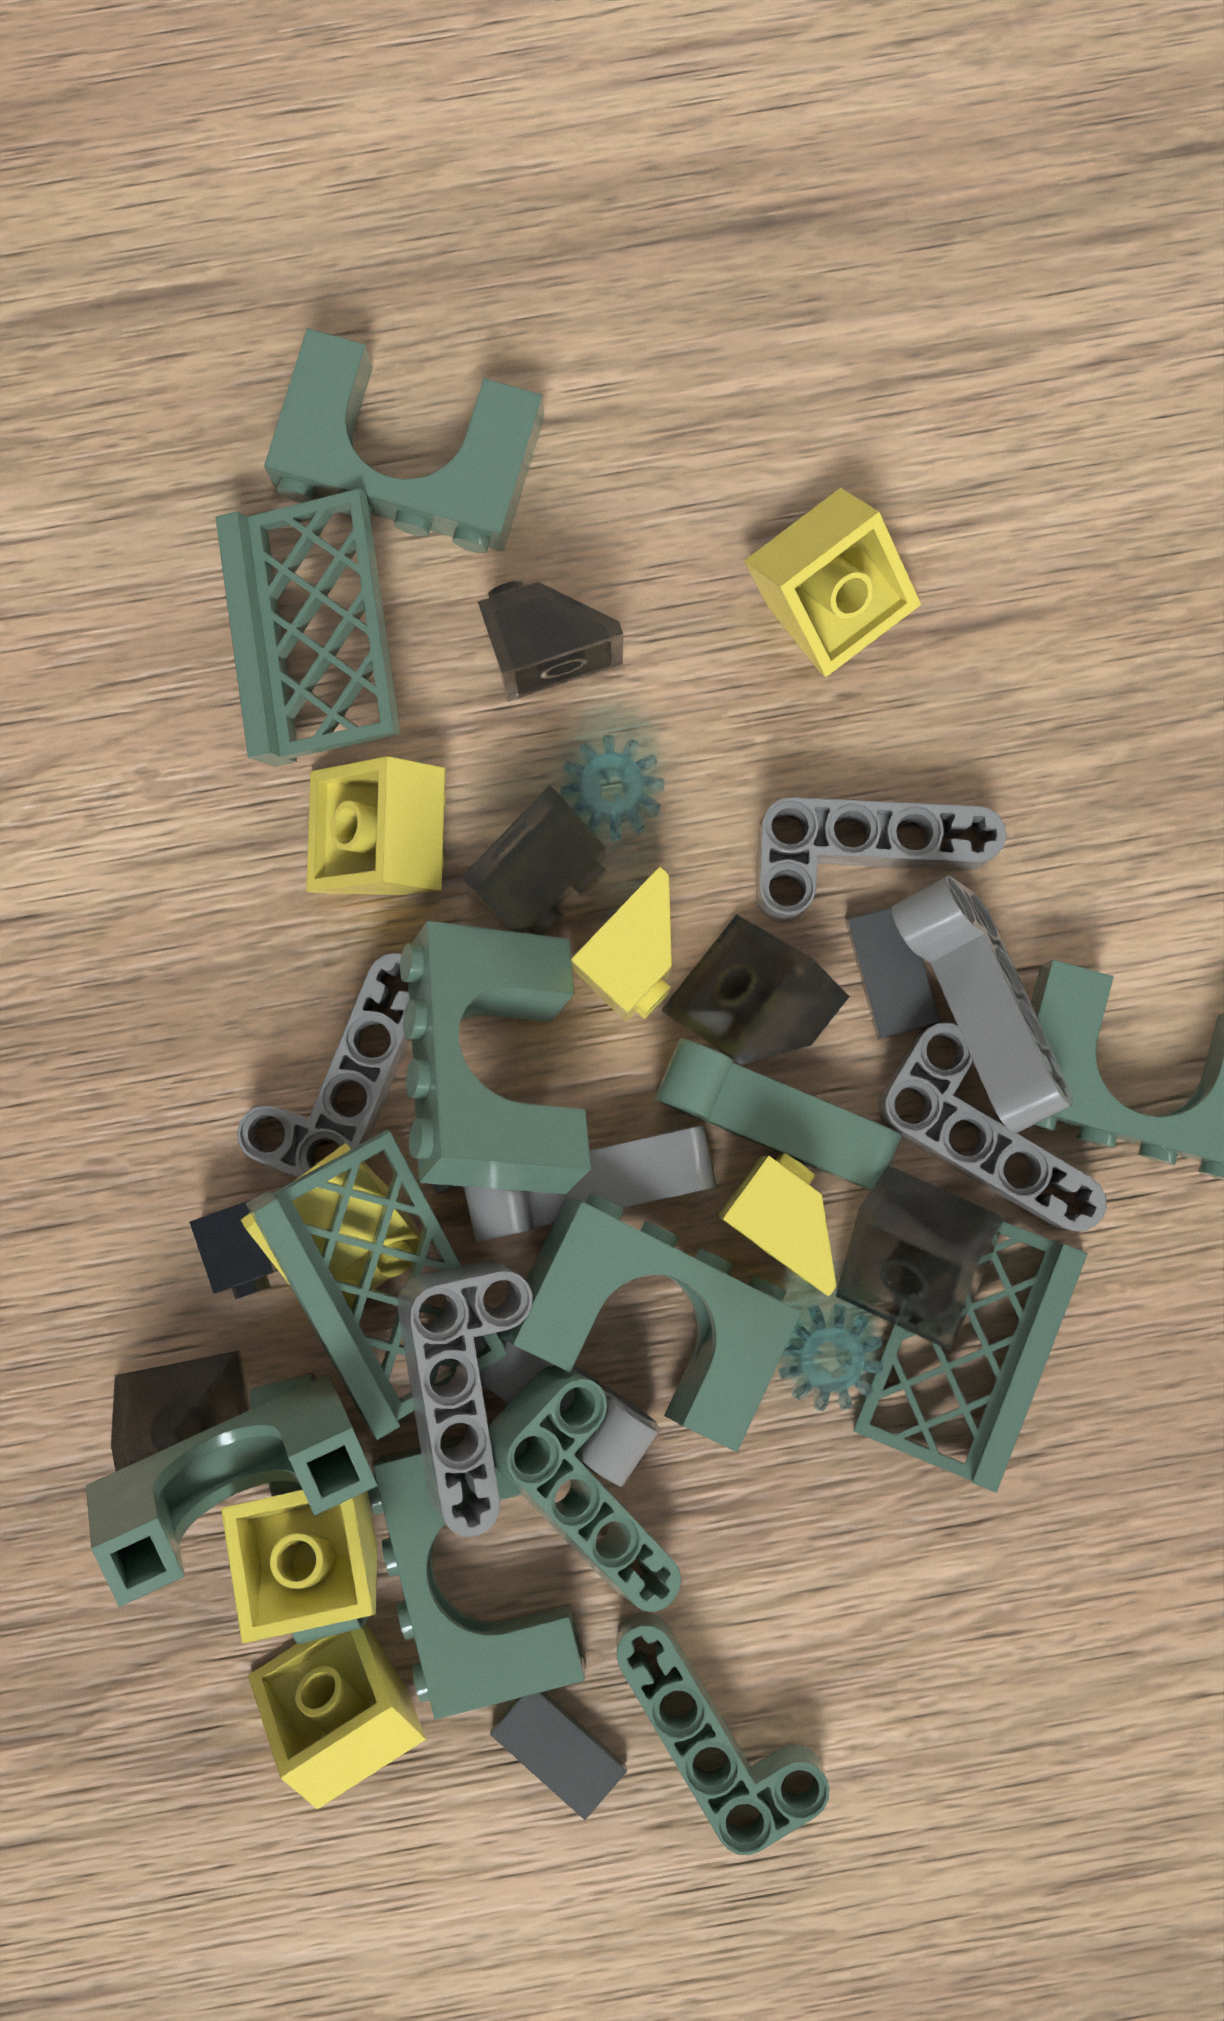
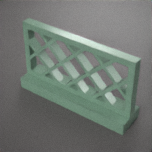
(258, 637)
(321, 1294)
(1014, 1381)

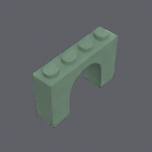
(465, 499)
(1071, 1012)
(461, 1126)
(738, 1324)
(149, 1505)
(463, 1658)

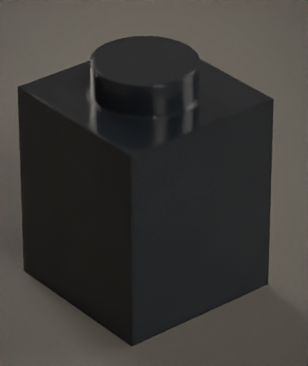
(231, 1253)

